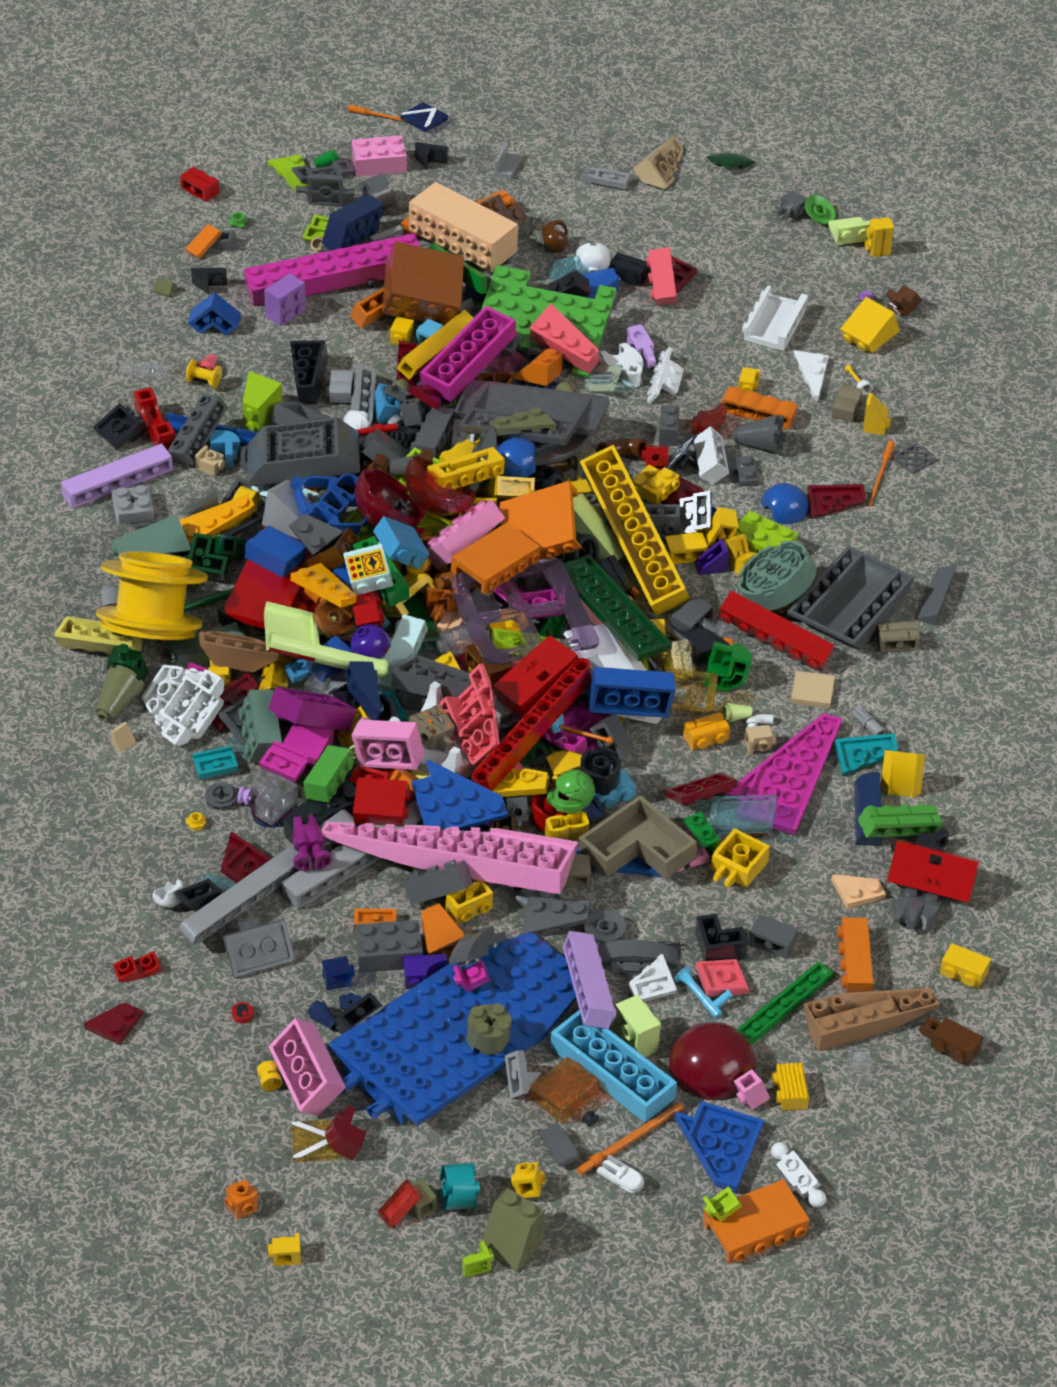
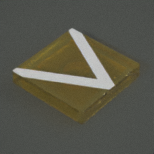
(310, 1141)

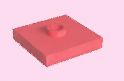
(721, 975)

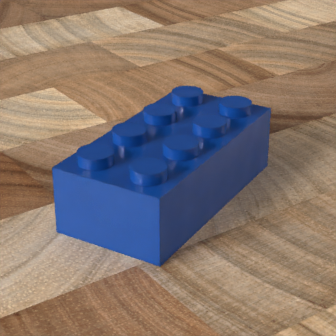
(631, 692)

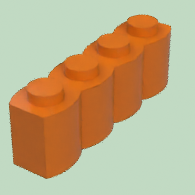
(756, 407)

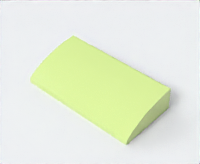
(589, 522)

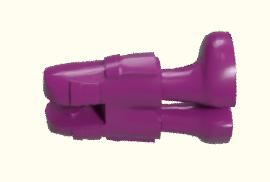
(309, 837)

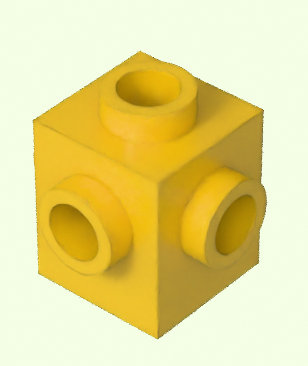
(528, 1179)

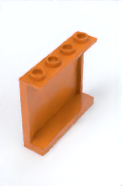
(545, 518)

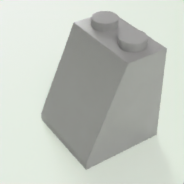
(282, 508)

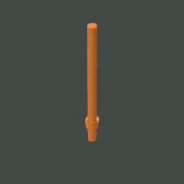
(598, 1158)

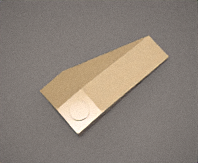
(660, 164)

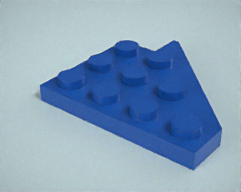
(455, 801)
(721, 1141)

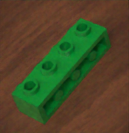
(400, 590)

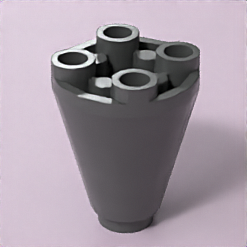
(762, 434)

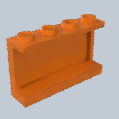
(496, 557)
(764, 1221)

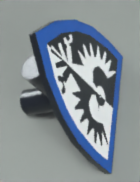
(686, 456)

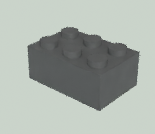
(385, 943)

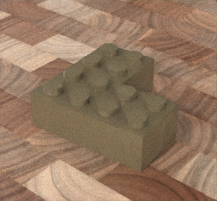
(641, 832)

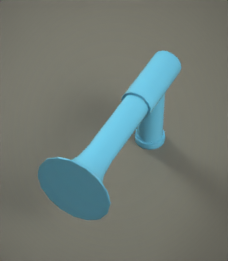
(712, 1006)

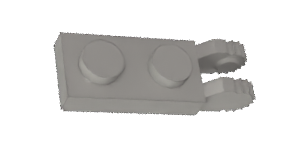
(605, 177)

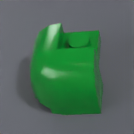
(730, 664)

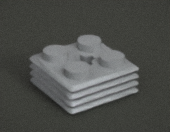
(132, 504)

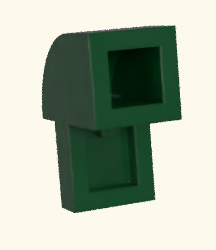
(229, 547)

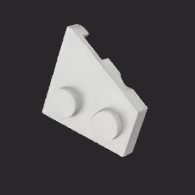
(653, 981)

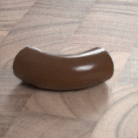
(625, 446)

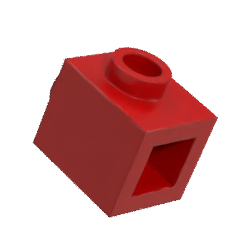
(655, 455)

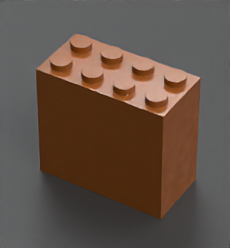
(422, 284)

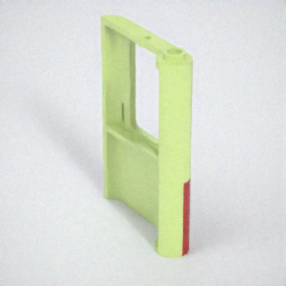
(297, 635)

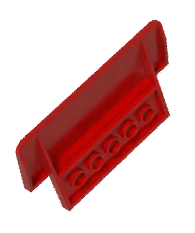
(260, 586)

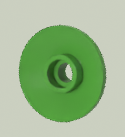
(819, 209)

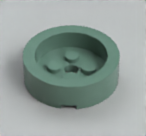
(777, 575)

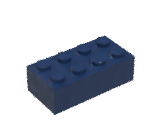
(353, 223)

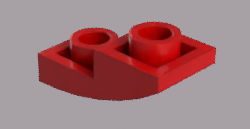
(132, 969)

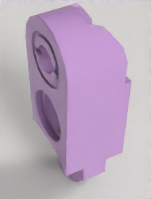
(641, 341)

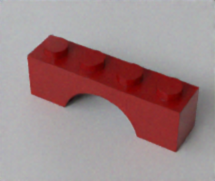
(147, 408)

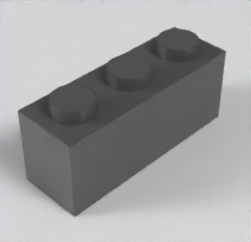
(437, 881)

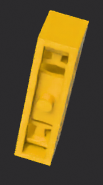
(466, 469)

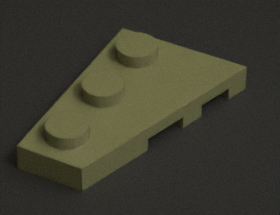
(528, 420)

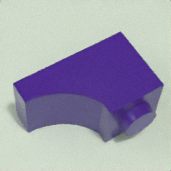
(421, 967)

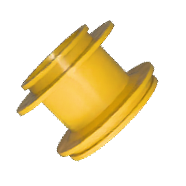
(151, 596)

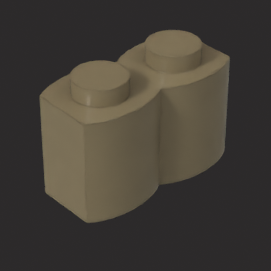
(848, 402)

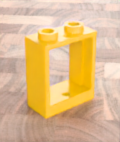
(506, 488)

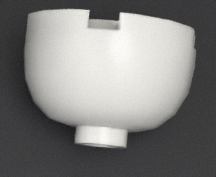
(594, 257)

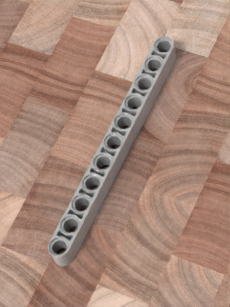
(249, 890)

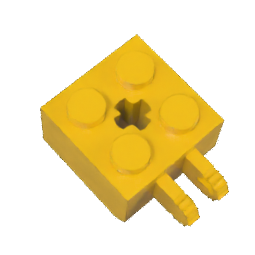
(739, 859)

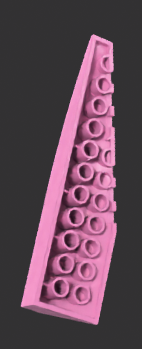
(491, 856)

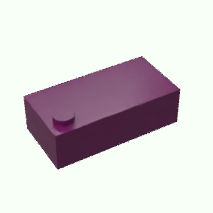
(312, 709)

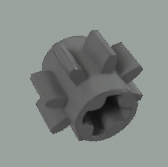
(398, 504)

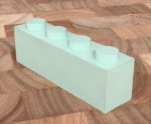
(404, 644)

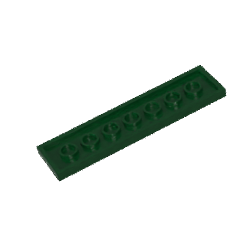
(616, 609)

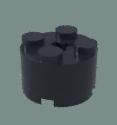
(603, 767)

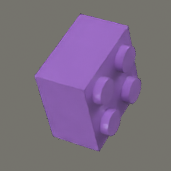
(285, 299)

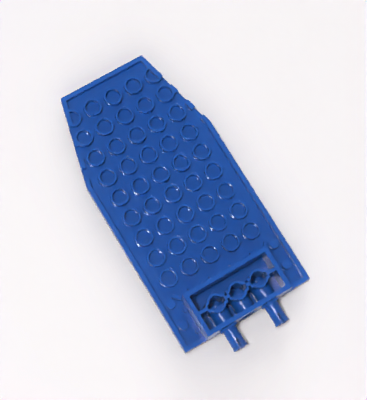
(416, 1048)

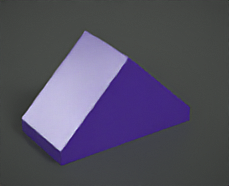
(714, 559)

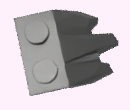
(917, 909)

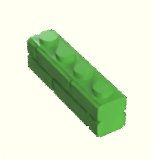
(899, 820)

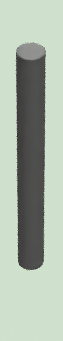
(668, 629)

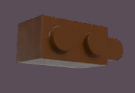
(952, 1039)

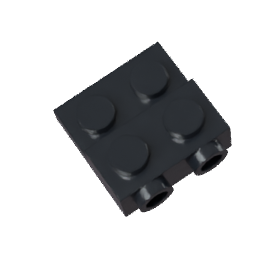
(120, 426)

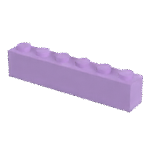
(117, 474)
(589, 980)

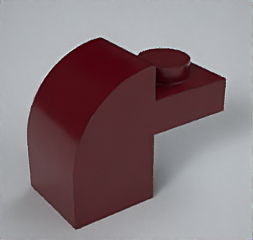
(343, 1136)

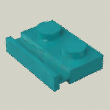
(215, 762)

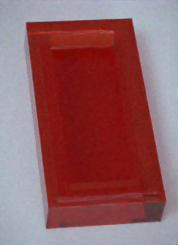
(399, 1204)

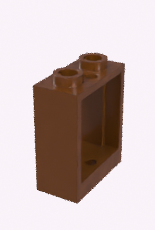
(333, 554)

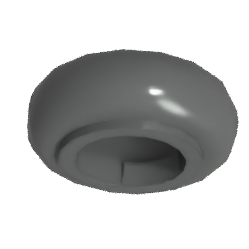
(533, 351)

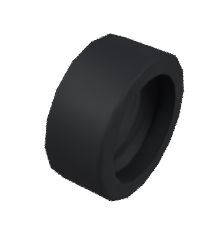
(591, 547)

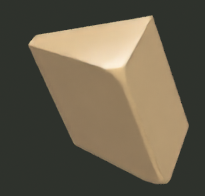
(122, 737)

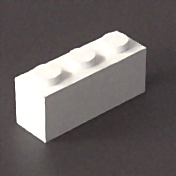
(711, 456)

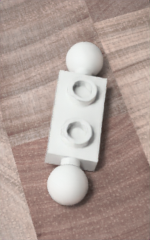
(798, 1174)

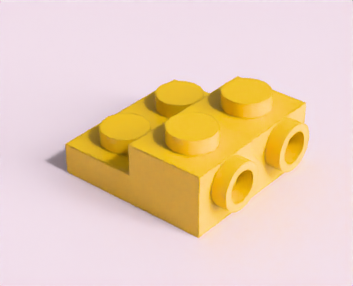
(656, 484)

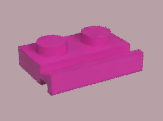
(284, 761)

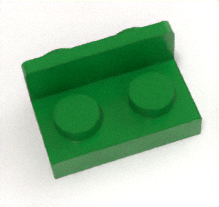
(702, 832)

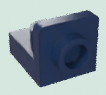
(594, 811)

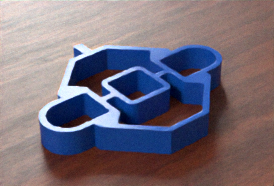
(333, 494)

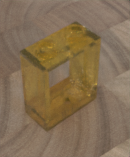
(711, 693)

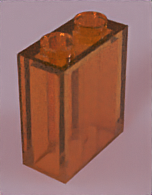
(565, 1089)

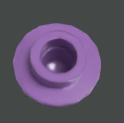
(868, 294)

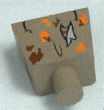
(434, 728)

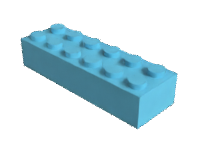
(617, 1066)

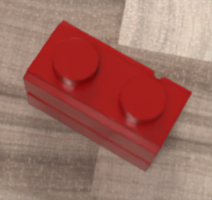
(199, 184)

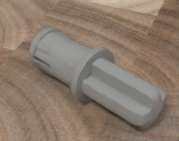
(868, 721)

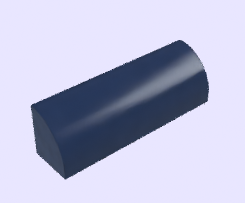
(866, 793)

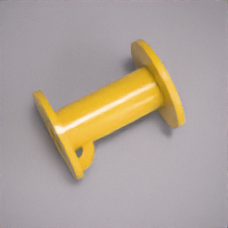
(212, 377)

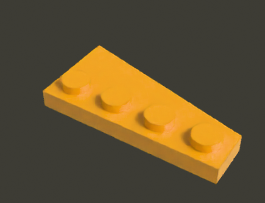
(218, 518)
(324, 584)

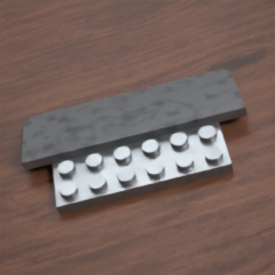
(569, 410)

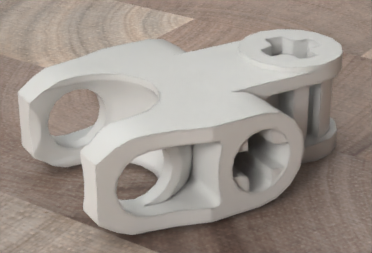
(631, 362)

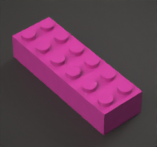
(469, 353)

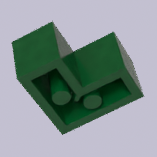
(200, 554)

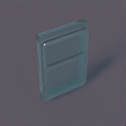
(743, 813)

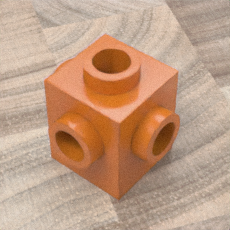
(241, 1198)

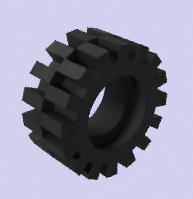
(404, 435)

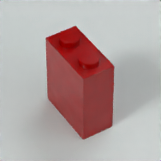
(381, 801)

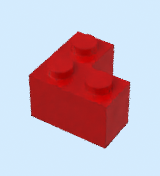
(367, 610)

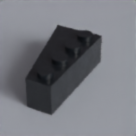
(321, 810)

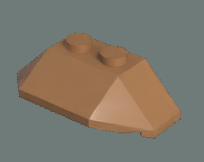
(236, 651)

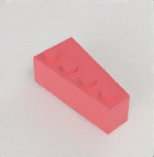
(556, 332)

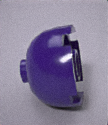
(370, 641)

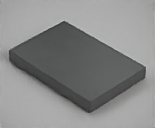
(258, 948)

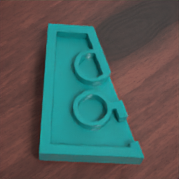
(863, 751)

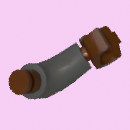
(397, 465)

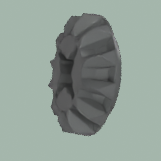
(214, 791)

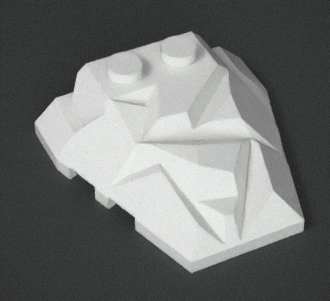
(184, 702)

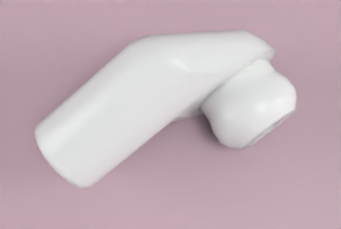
(759, 719)

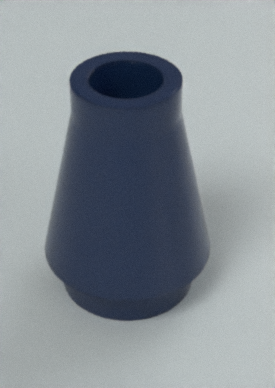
(322, 1014)

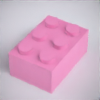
(379, 155)
(388, 744)

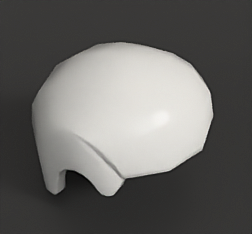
(166, 897)

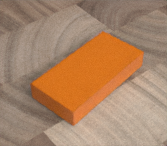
(203, 241)

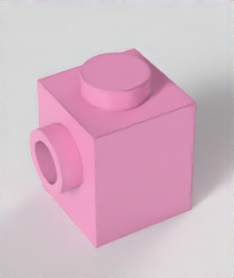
(751, 1090)

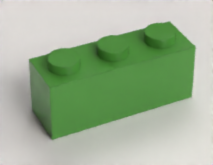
(328, 773)

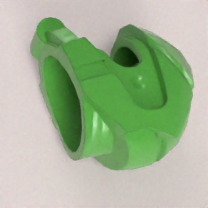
(577, 787)

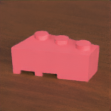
(662, 276)

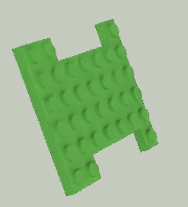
(514, 298)

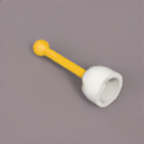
(861, 384)

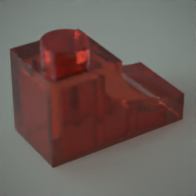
(705, 419)

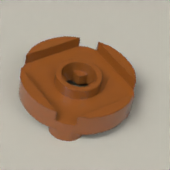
(327, 625)

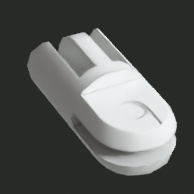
(621, 1175)

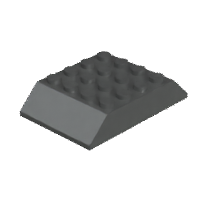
(853, 597)

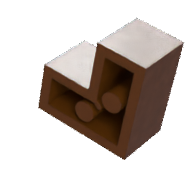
(513, 212)

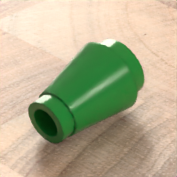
(326, 159)

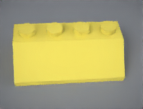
(91, 636)

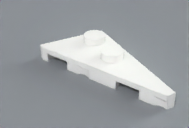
(813, 370)

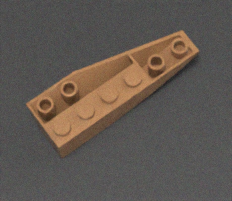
(864, 1014)

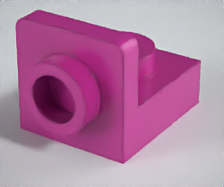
(471, 977)

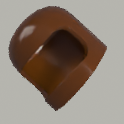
(555, 240)

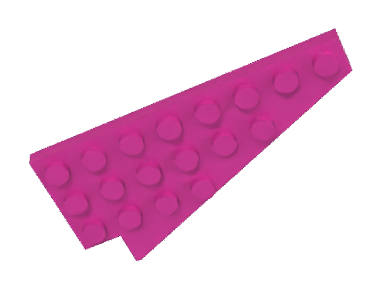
(793, 772)

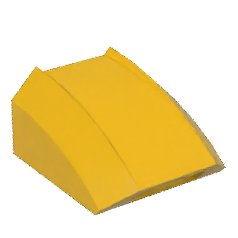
(902, 773)

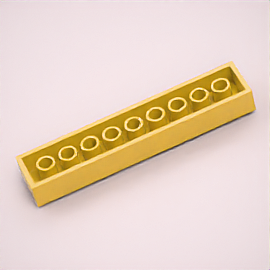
(635, 530)

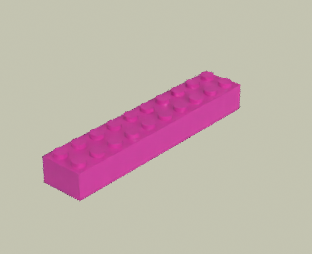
(327, 269)

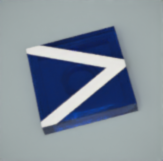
(424, 117)

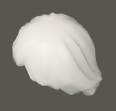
(357, 420)

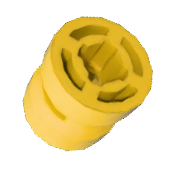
(269, 1075)

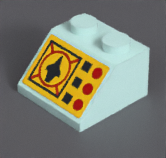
(368, 569)

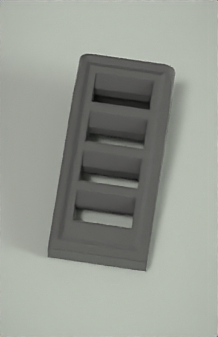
(227, 241)

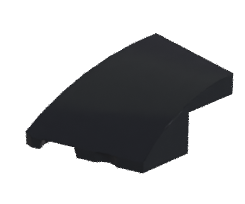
(702, 642)

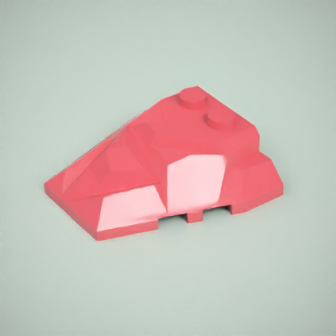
(474, 717)

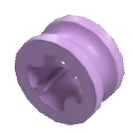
(245, 795)

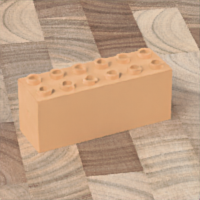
(463, 226)

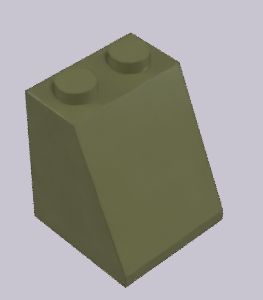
(514, 1229)

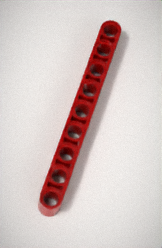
(533, 725)

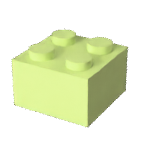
(637, 1025)

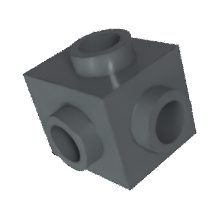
(519, 802)

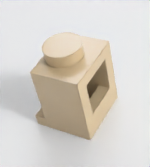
(209, 461)
(759, 738)

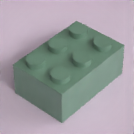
(259, 724)

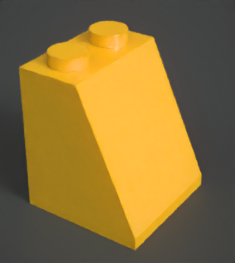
(870, 326)

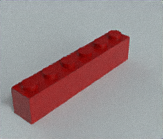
(776, 631)

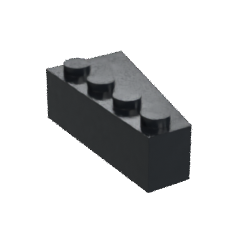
(309, 367)

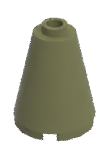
(117, 692)

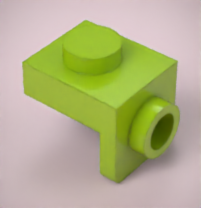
(722, 1204)

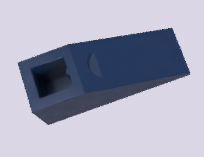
(362, 684)

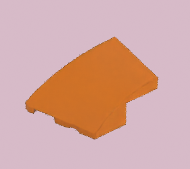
(439, 596)

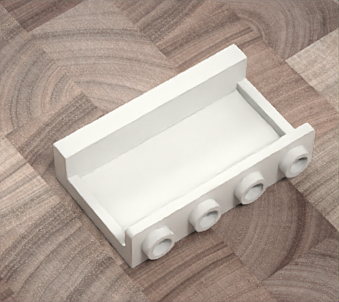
(774, 319)

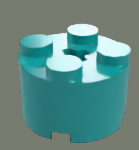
(459, 1186)

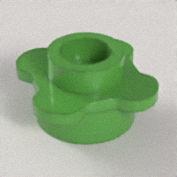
(238, 220)

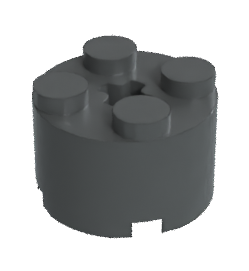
(378, 188)

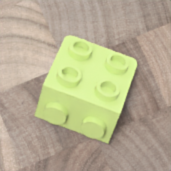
(849, 230)

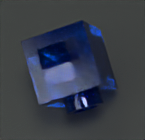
(337, 973)

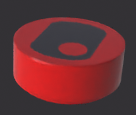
(242, 1012)

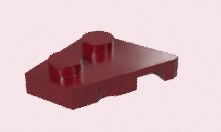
(115, 1023)

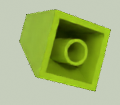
(259, 401)

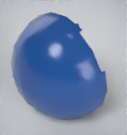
(518, 456)
(786, 503)

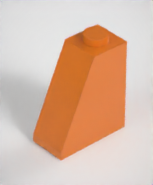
(439, 931)

